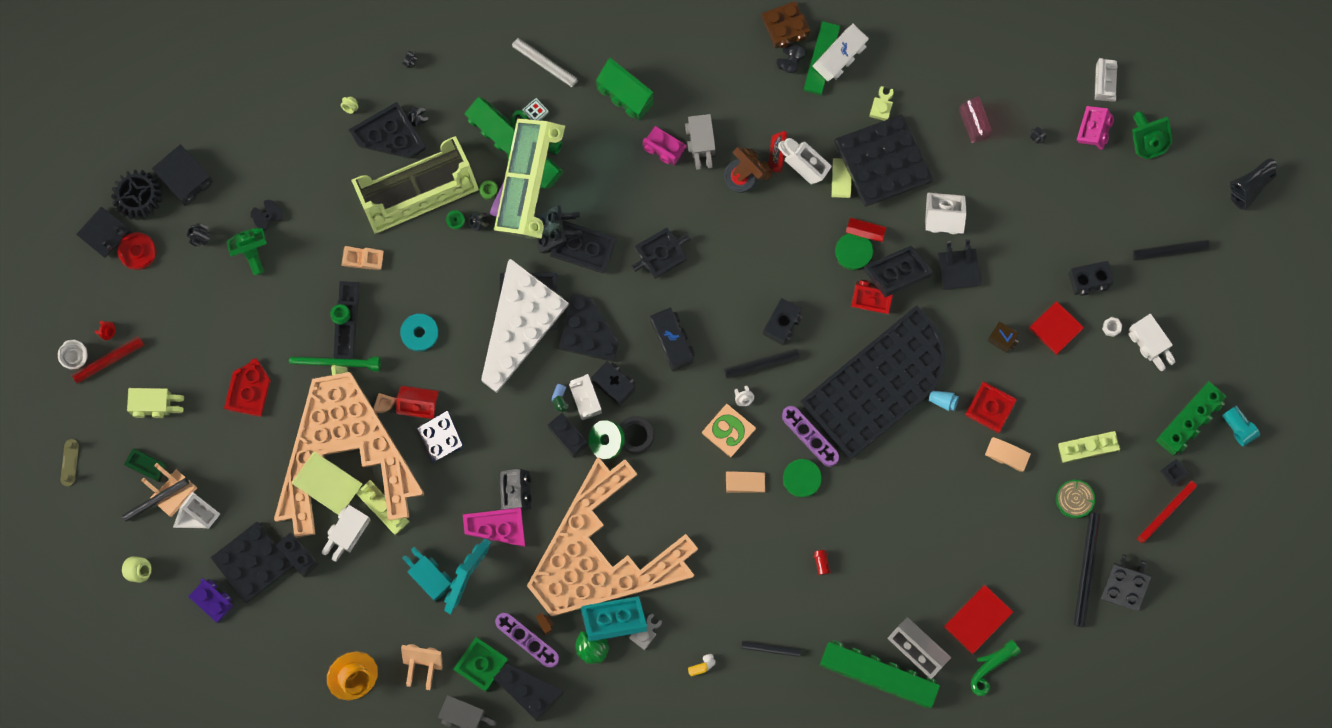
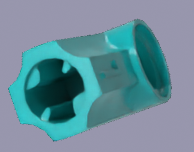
(1243, 429)

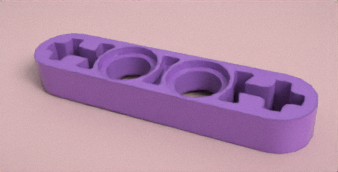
(811, 435)
(525, 642)

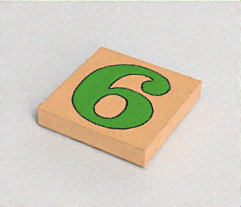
(728, 430)

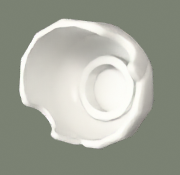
(72, 354)

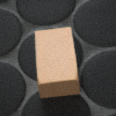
(745, 482)

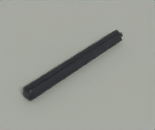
(1087, 569)

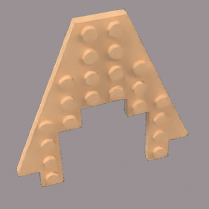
(339, 421)
(577, 572)

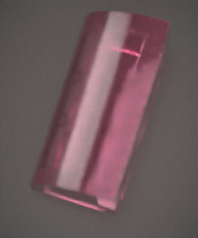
(975, 119)

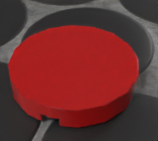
(137, 251)

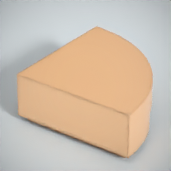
(384, 403)

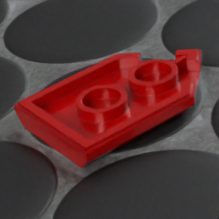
(248, 389)

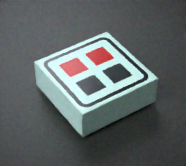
(535, 110)

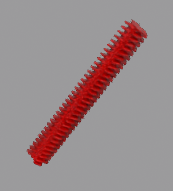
(80, 376)

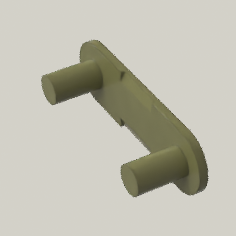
(69, 463)

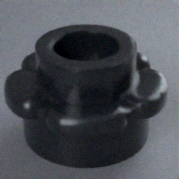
(410, 59)
(1038, 135)

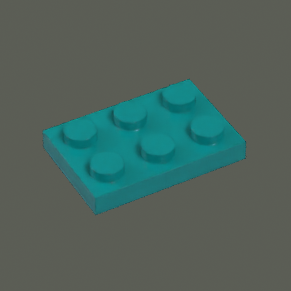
(613, 618)

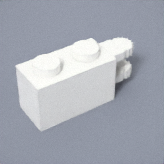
(804, 160)
(1152, 341)
(346, 531)

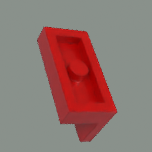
(417, 402)

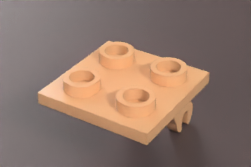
(173, 502)
(428, 657)

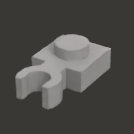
(645, 638)

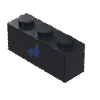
(672, 339)

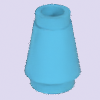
(944, 399)

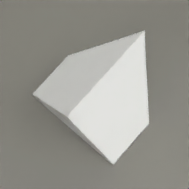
(195, 514)

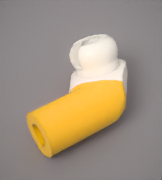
(701, 668)

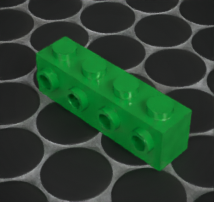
(1191, 418)

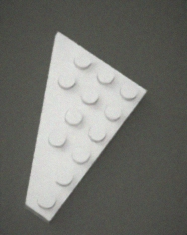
(521, 320)

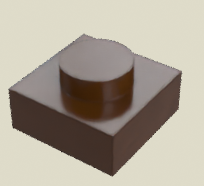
(545, 623)

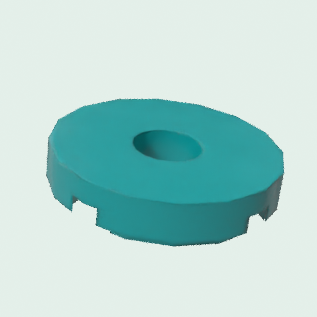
(414, 322)

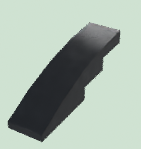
(345, 333)

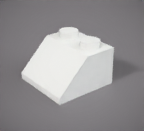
(945, 213)

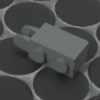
(462, 714)

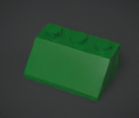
(624, 90)

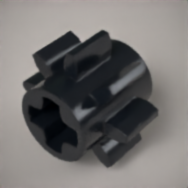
(198, 234)

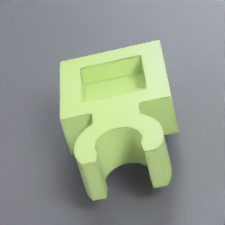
(882, 107)

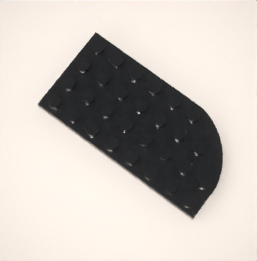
(879, 383)

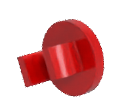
(106, 330)

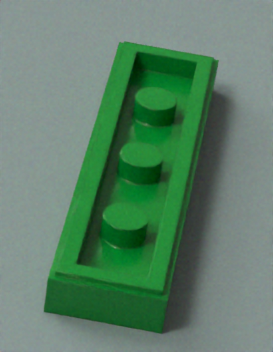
(827, 36)

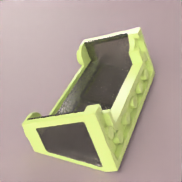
(416, 187)

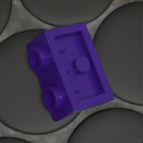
(210, 600)

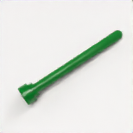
(372, 364)

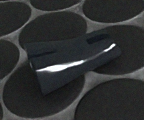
(1248, 187)

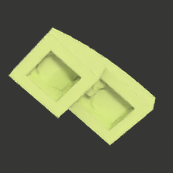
(840, 179)

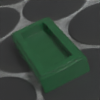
(144, 464)

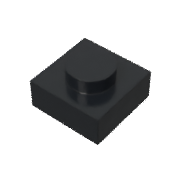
(1174, 472)

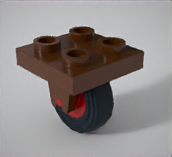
(745, 171)

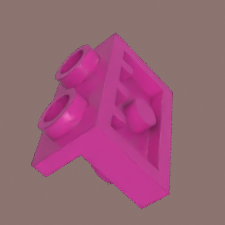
(1095, 126)
(664, 146)

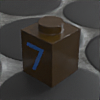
(1004, 337)

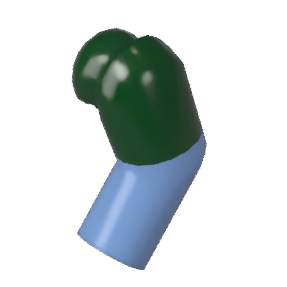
(557, 399)

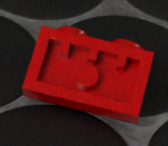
(870, 298)

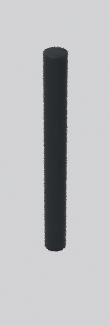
(156, 499)

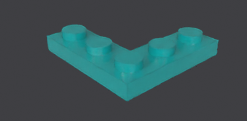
(464, 571)

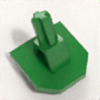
(1151, 138)
(247, 243)

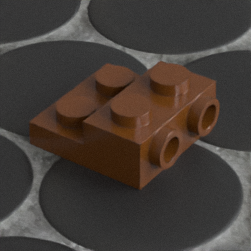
(786, 25)

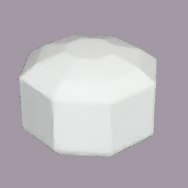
(1112, 326)

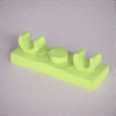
(1088, 447)
(377, 503)

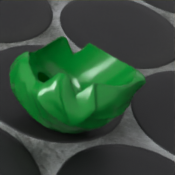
(591, 651)

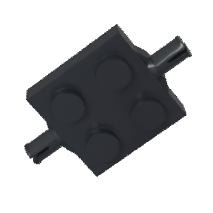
(660, 253)

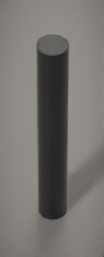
(771, 648)

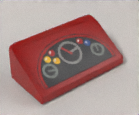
(776, 156)

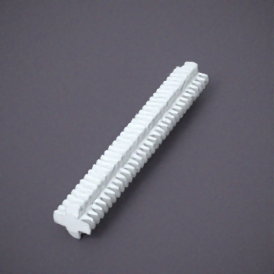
(539, 59)

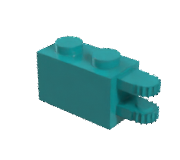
(428, 576)

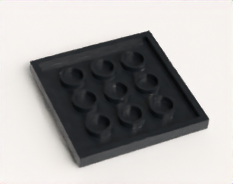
(883, 160)

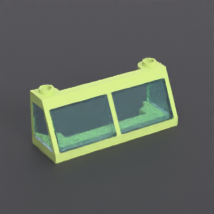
(525, 176)

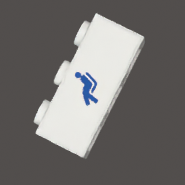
(841, 53)

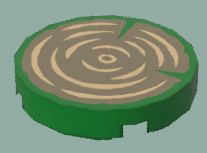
(1075, 499)

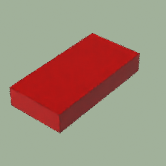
(866, 229)

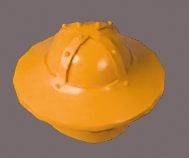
(352, 675)

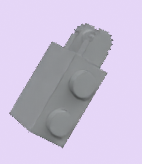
(701, 138)

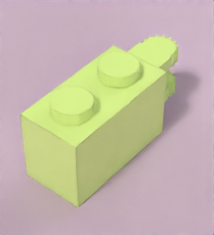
(152, 402)

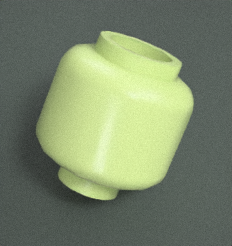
(136, 569)

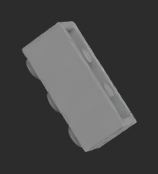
(919, 648)

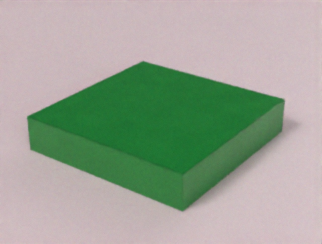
(480, 664)

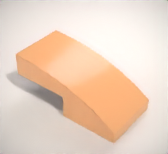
(362, 258)
(1008, 454)

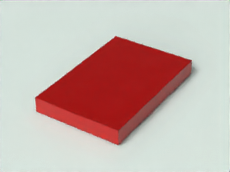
(978, 619)

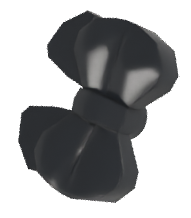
(795, 54)
(263, 219)

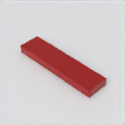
(1166, 512)

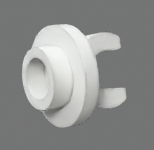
(744, 398)

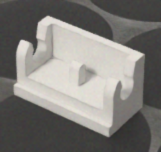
(1106, 80)
(585, 397)

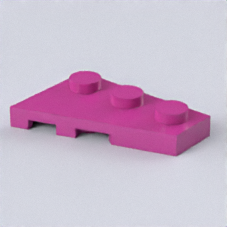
(497, 525)

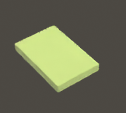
(326, 483)

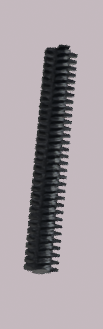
(1171, 249)
(761, 363)

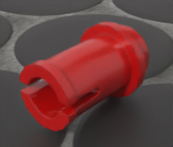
(822, 562)

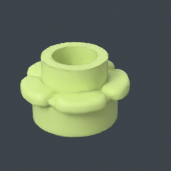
(349, 104)

